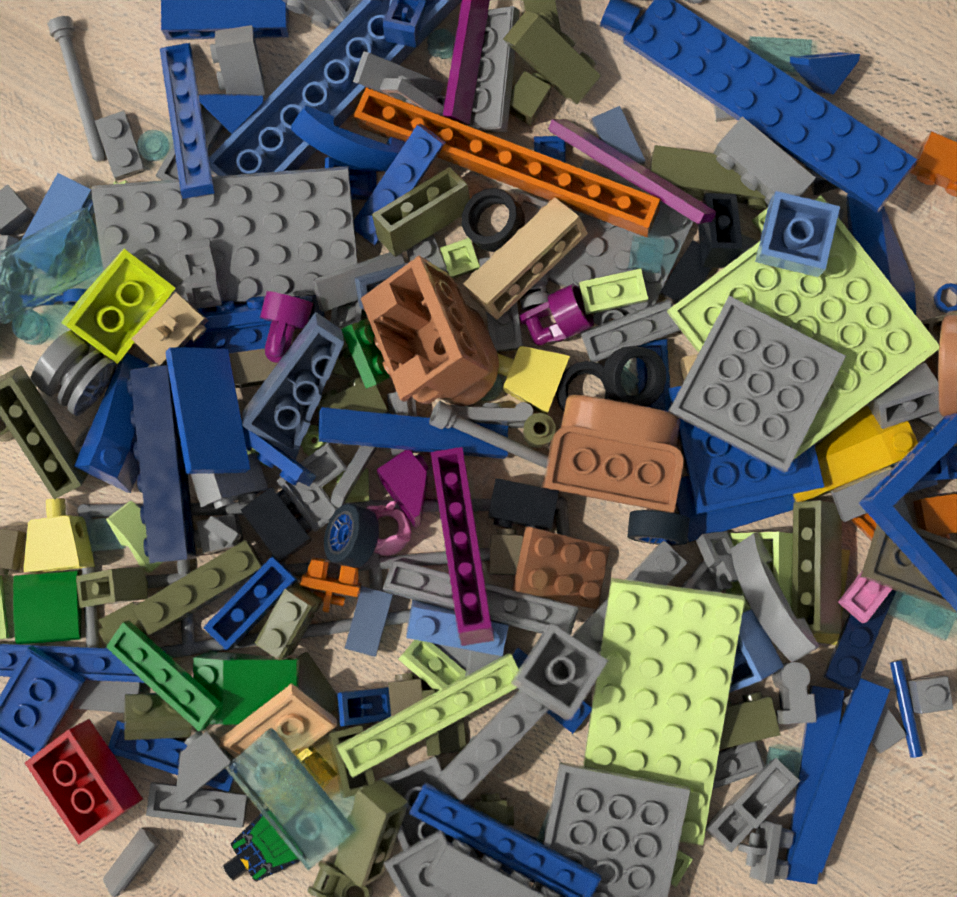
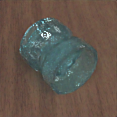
(25, 327)

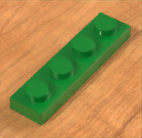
(164, 675)

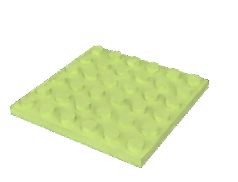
(843, 308)

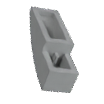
(751, 805)

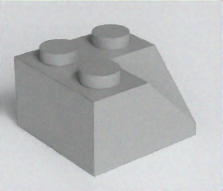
(559, 671)

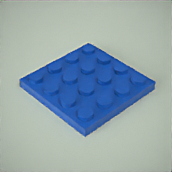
(730, 477)

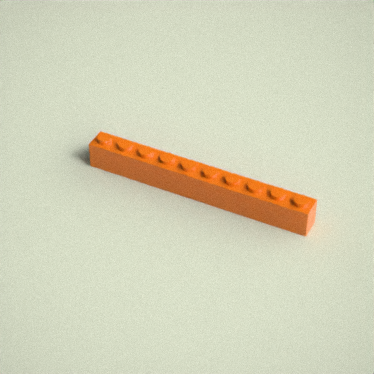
(513, 163)

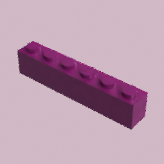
(462, 547)

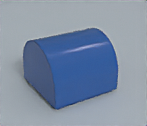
(620, 17)

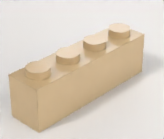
(525, 258)

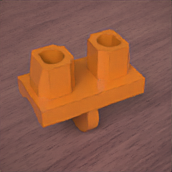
(317, 578)

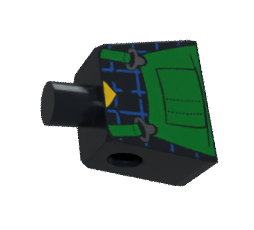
(259, 852)

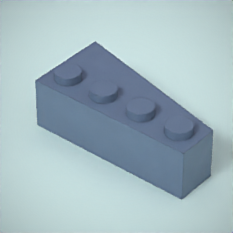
(291, 392)

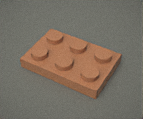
(561, 568)

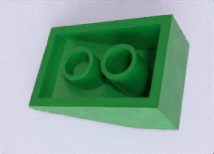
(243, 681)

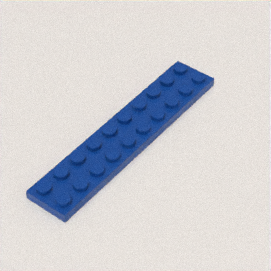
(771, 101)

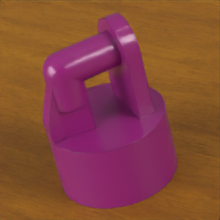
(567, 311)
(285, 315)

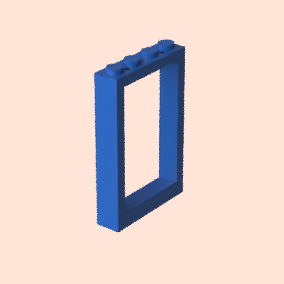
(895, 485)

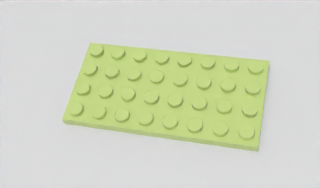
(665, 688)

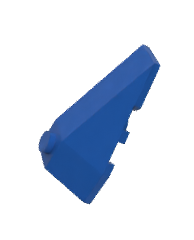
(879, 241)
(111, 438)

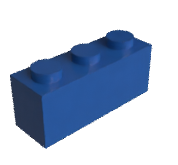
(250, 604)

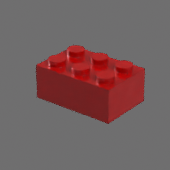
(83, 780)

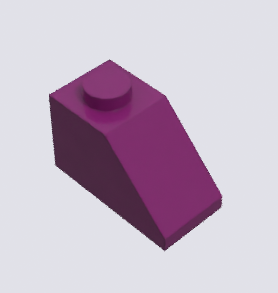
(406, 483)

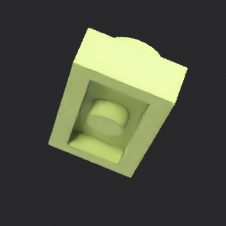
(613, 291)
(431, 665)

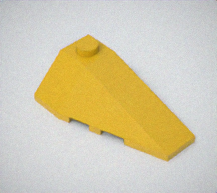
(859, 449)

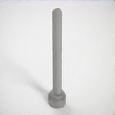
(62, 30)
(444, 416)

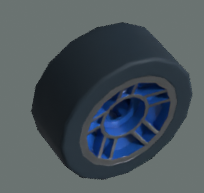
(658, 526)
(351, 536)

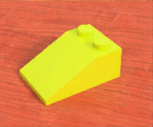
(118, 305)

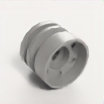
(73, 372)

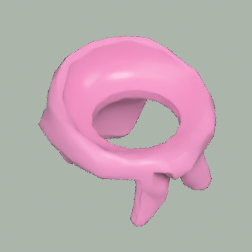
(396, 542)

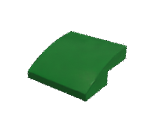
(46, 608)

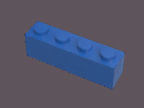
(203, 17)

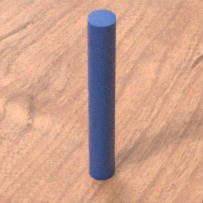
(906, 709)

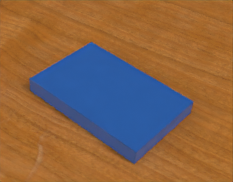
(36, 701)

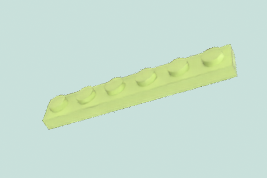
(428, 715)

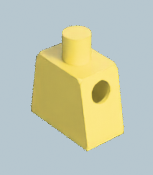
(533, 376)
(57, 541)

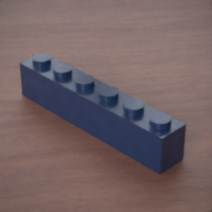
(162, 467)

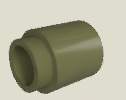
(539, 440)

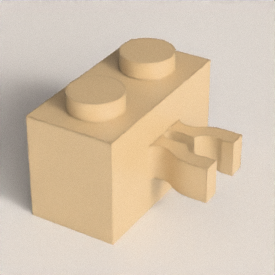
(170, 327)

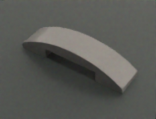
(768, 601)

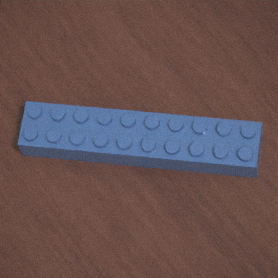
(320, 82)

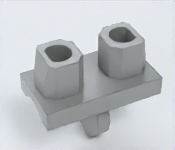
(763, 852)

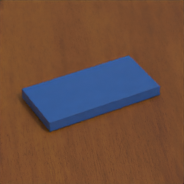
(207, 411)
(726, 518)

